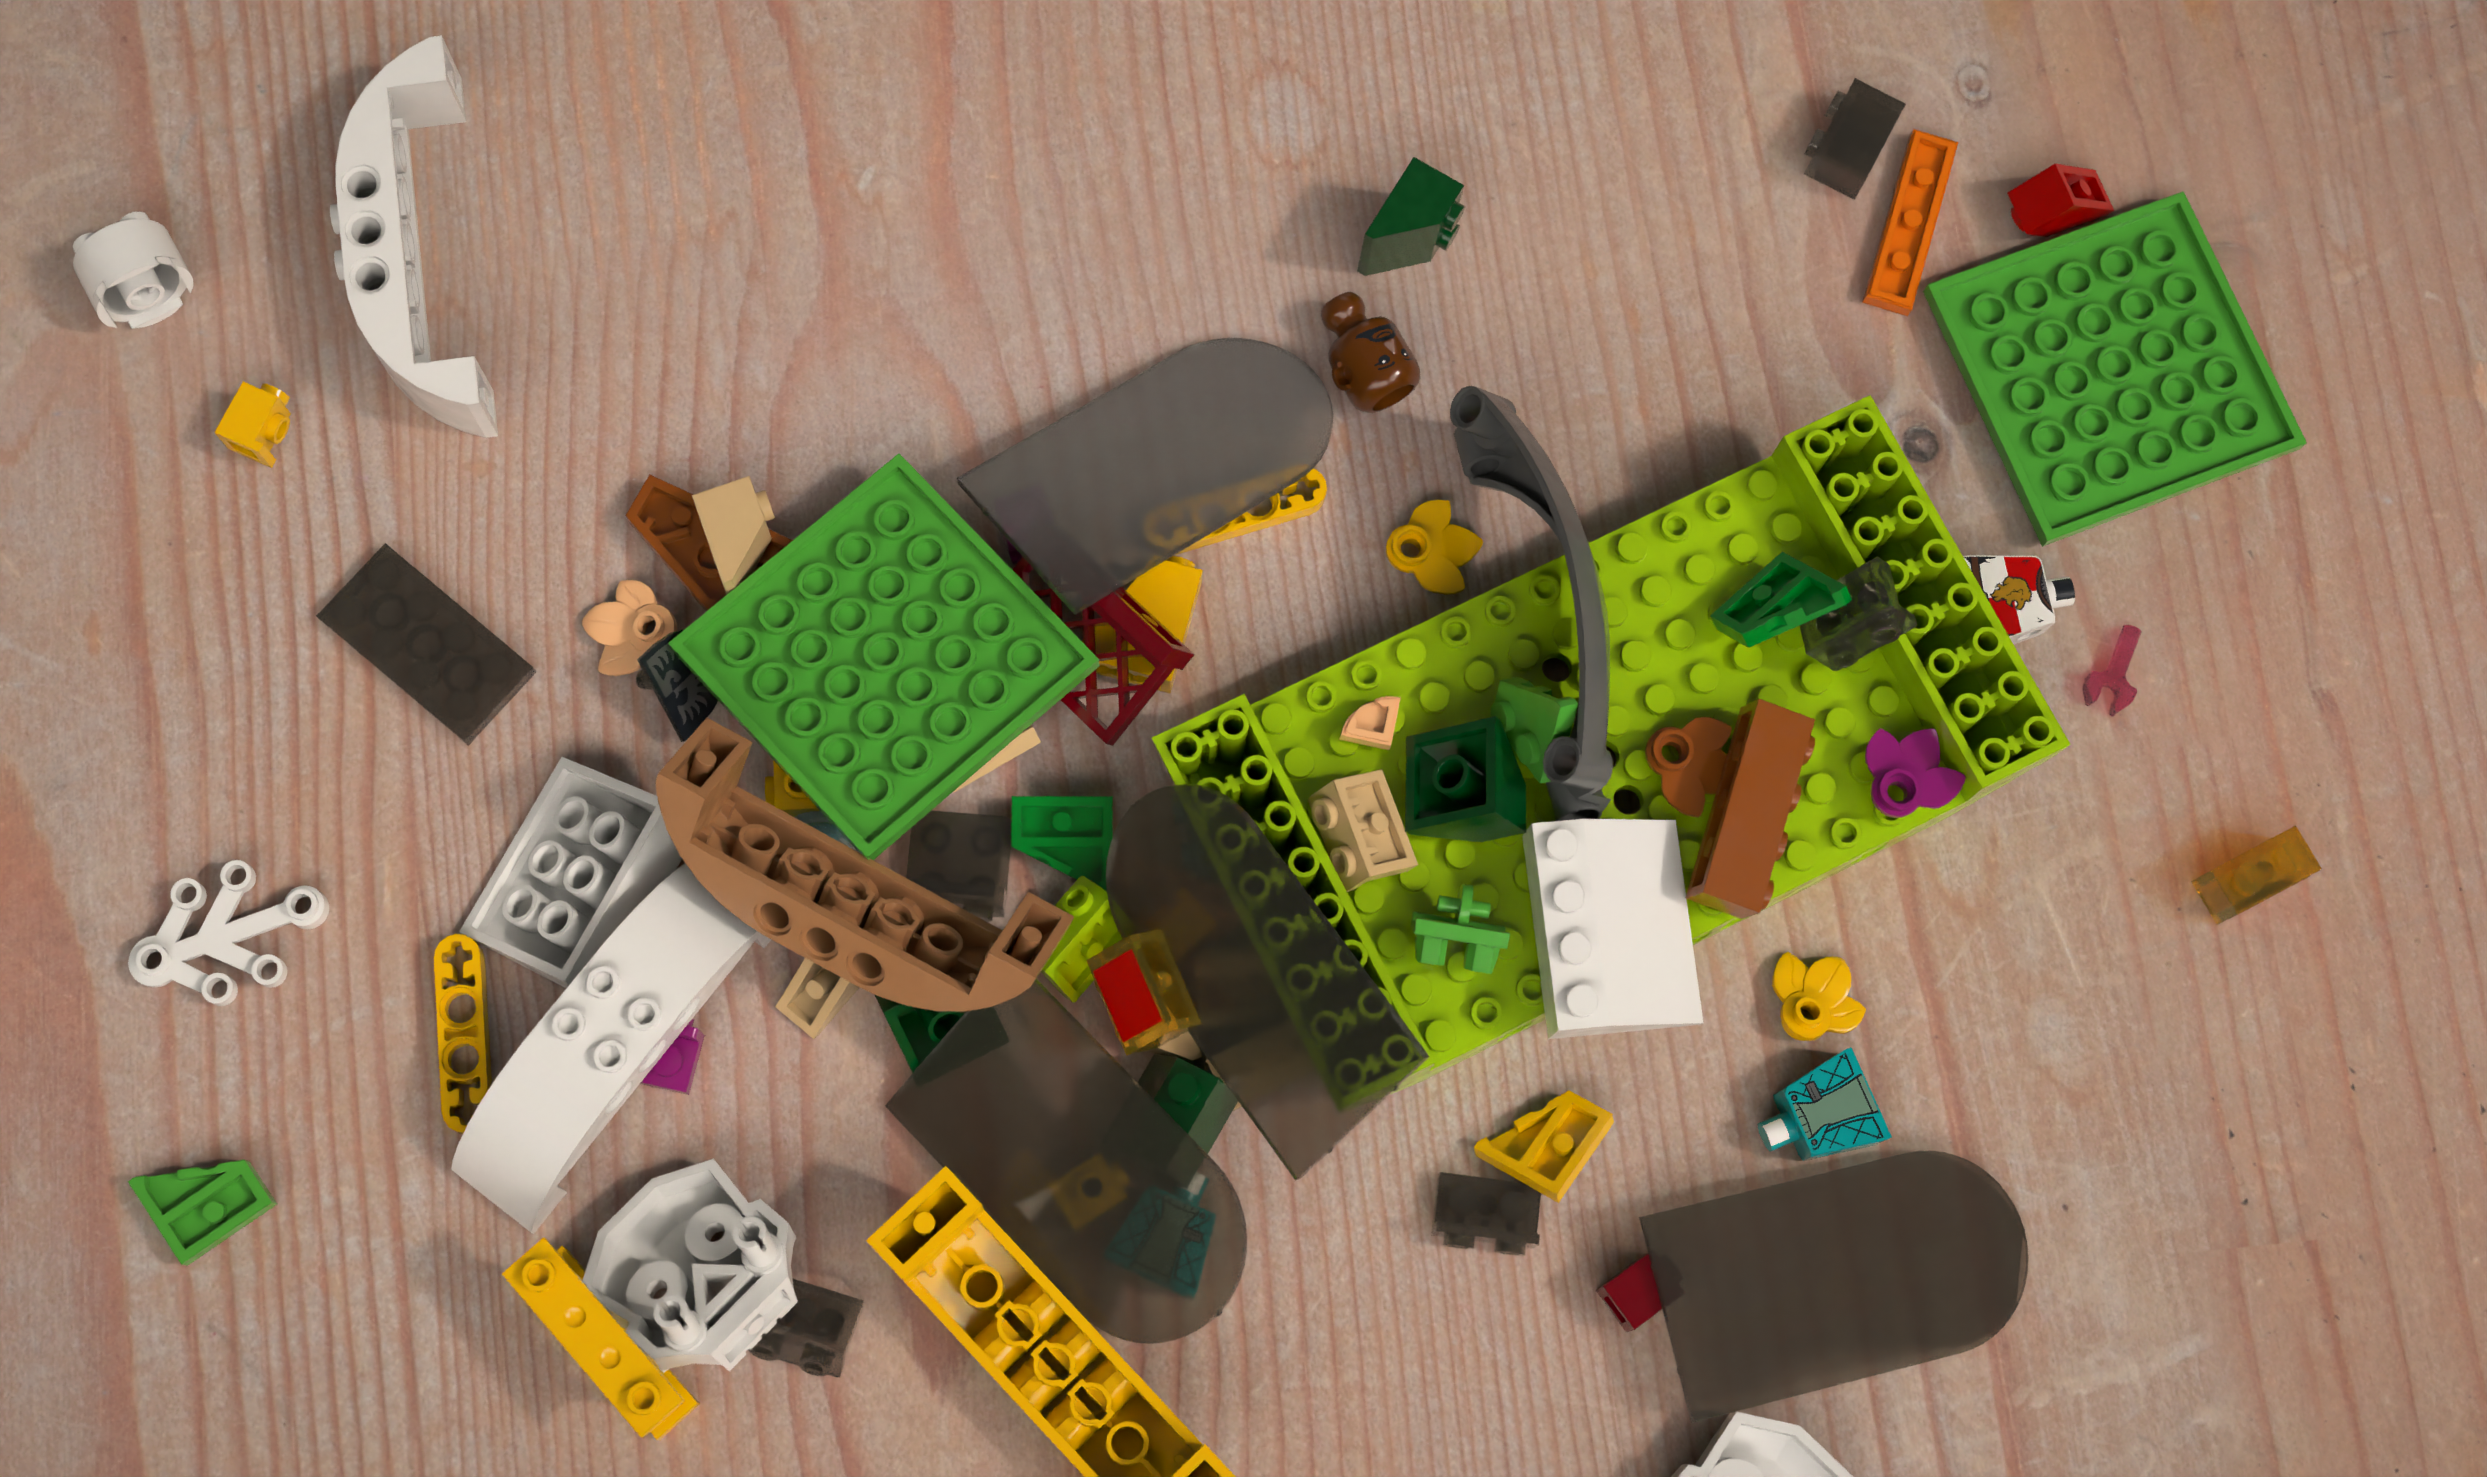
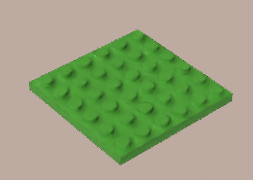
(2113, 368)
(884, 656)

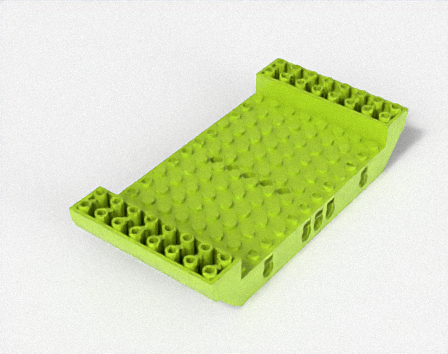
(1824, 497)

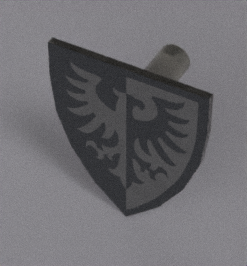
(676, 687)

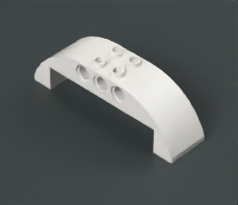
(382, 237)
(598, 1045)

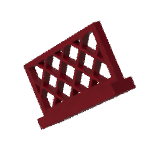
(1134, 626)

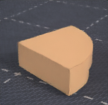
(1373, 723)

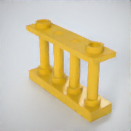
(555, 1292)

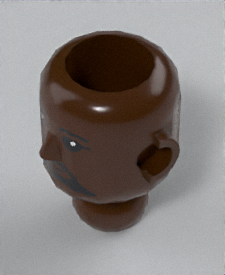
(1368, 356)

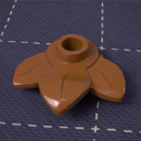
(1698, 764)

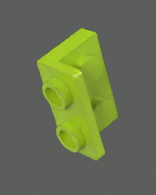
(1088, 935)

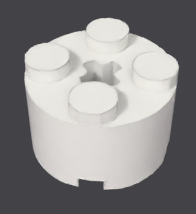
(131, 271)

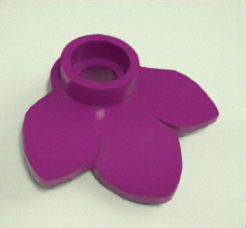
(1913, 768)

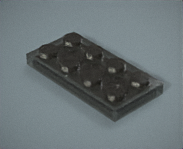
(426, 644)

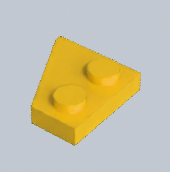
(1549, 1144)

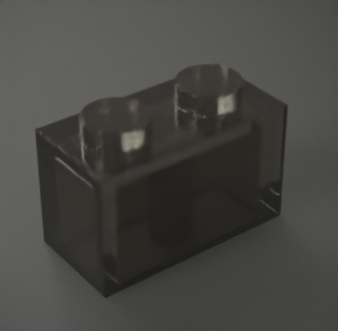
(1854, 138)

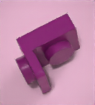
(678, 1064)

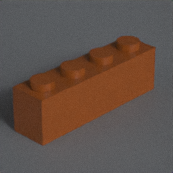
(1752, 809)

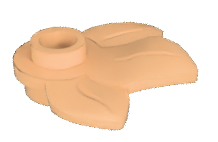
(623, 627)

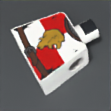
(2021, 593)

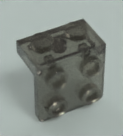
(963, 860)

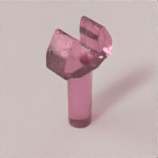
(2114, 675)

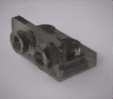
(1862, 624)
(1487, 1212)
(813, 1331)

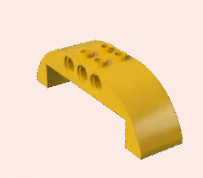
(1035, 1339)

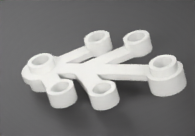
(219, 936)

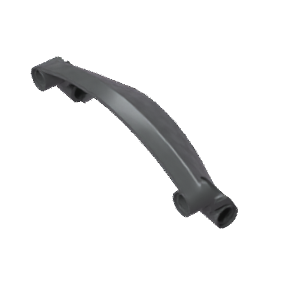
(1507, 458)

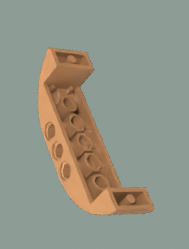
(835, 901)

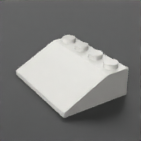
(573, 872)
(1611, 926)

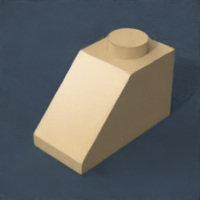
(735, 528)
(814, 997)

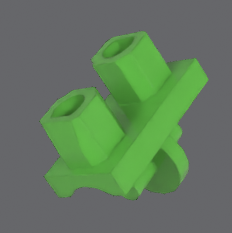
(1482, 938)

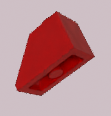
(2058, 200)

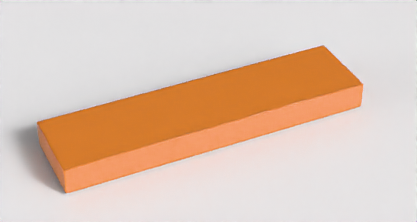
(1910, 222)

